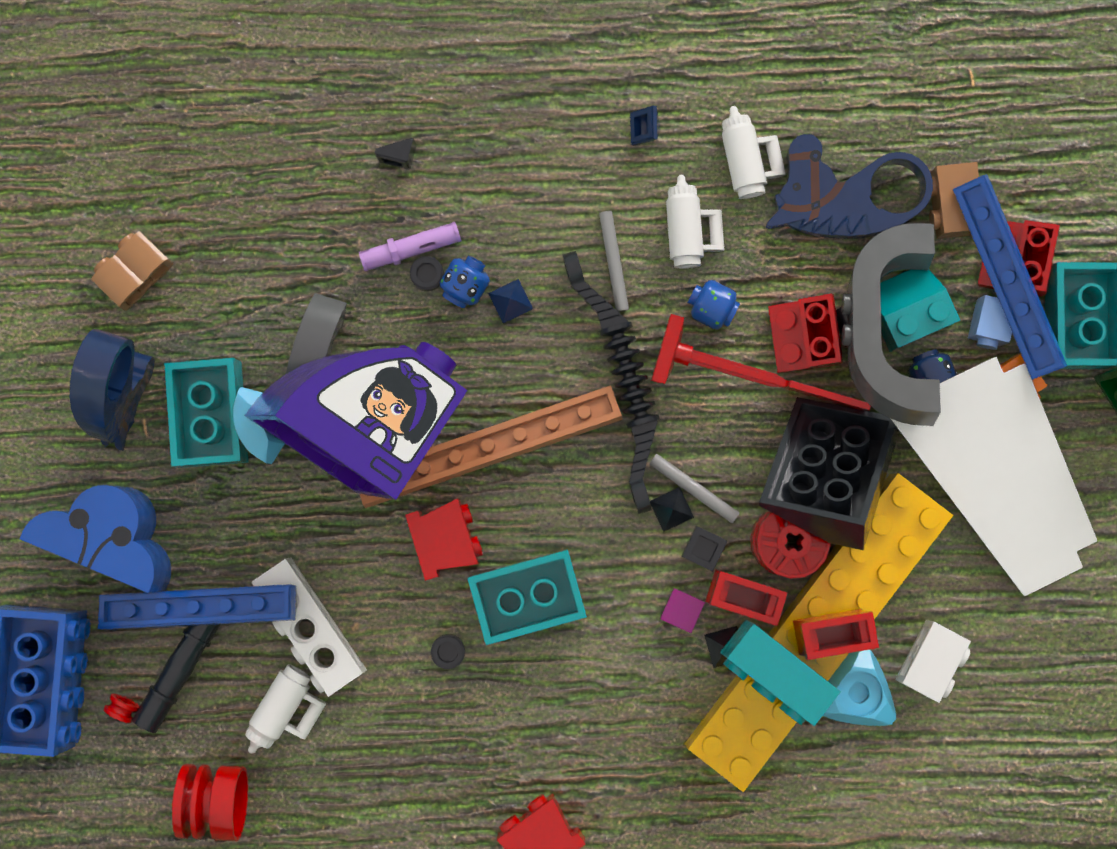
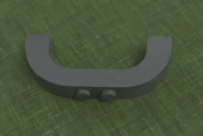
(881, 386)

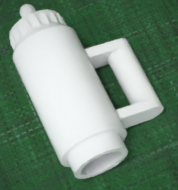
(745, 156)
(686, 228)
(279, 706)

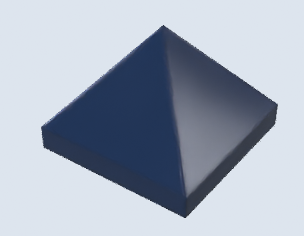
(644, 125)
(510, 301)

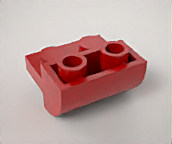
(1037, 247)
(806, 334)

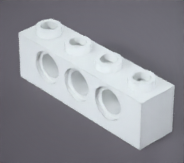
(327, 634)

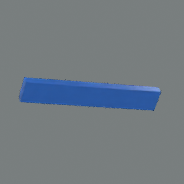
(1009, 277)
(197, 607)

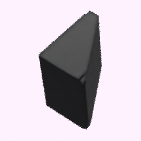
(397, 154)

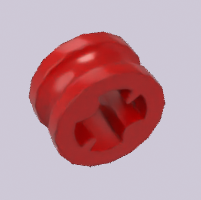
(121, 708)

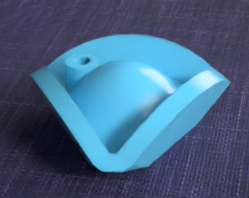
(254, 438)
(863, 694)

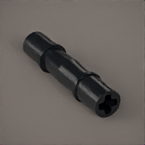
(173, 677)

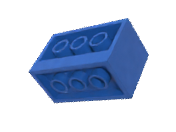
(41, 678)

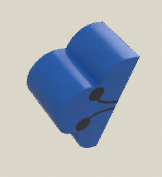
(108, 533)

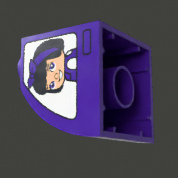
(363, 413)

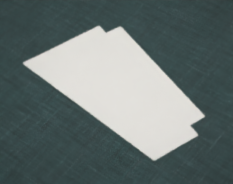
(1006, 473)

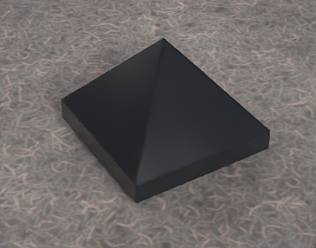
(671, 509)
(716, 642)

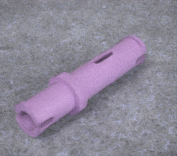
(409, 246)

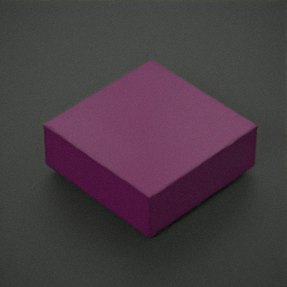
(682, 610)

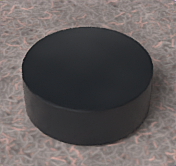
(426, 273)
(448, 651)

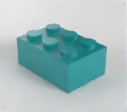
(1084, 313)
(201, 412)
(526, 597)
(778, 674)

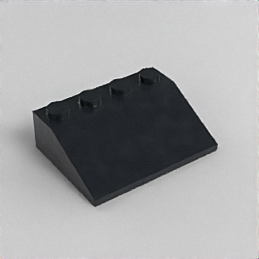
(830, 470)

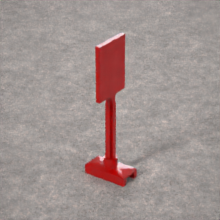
(681, 353)

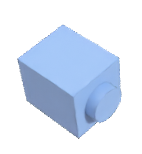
(989, 324)

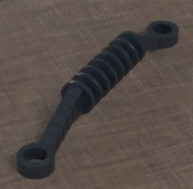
(615, 326)

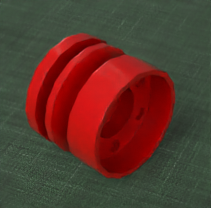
(770, 552)
(210, 802)

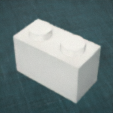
(934, 661)

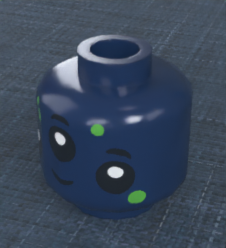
(932, 366)

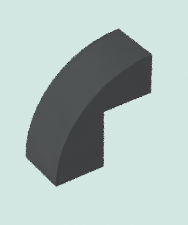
(317, 330)

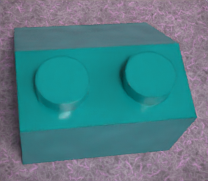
(914, 307)

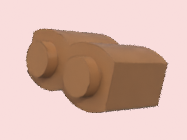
(131, 270)

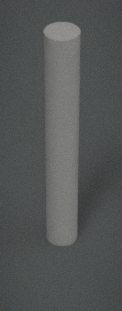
(614, 261)
(694, 488)

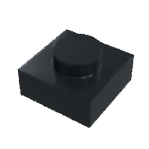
(704, 548)

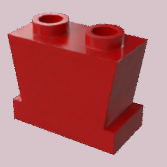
(444, 538)
(746, 597)
(835, 634)
(540, 828)

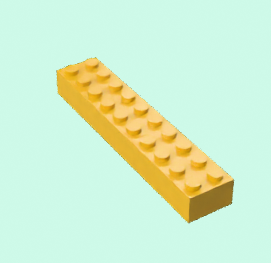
(746, 726)

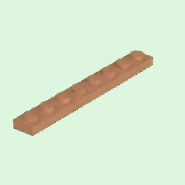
(511, 439)

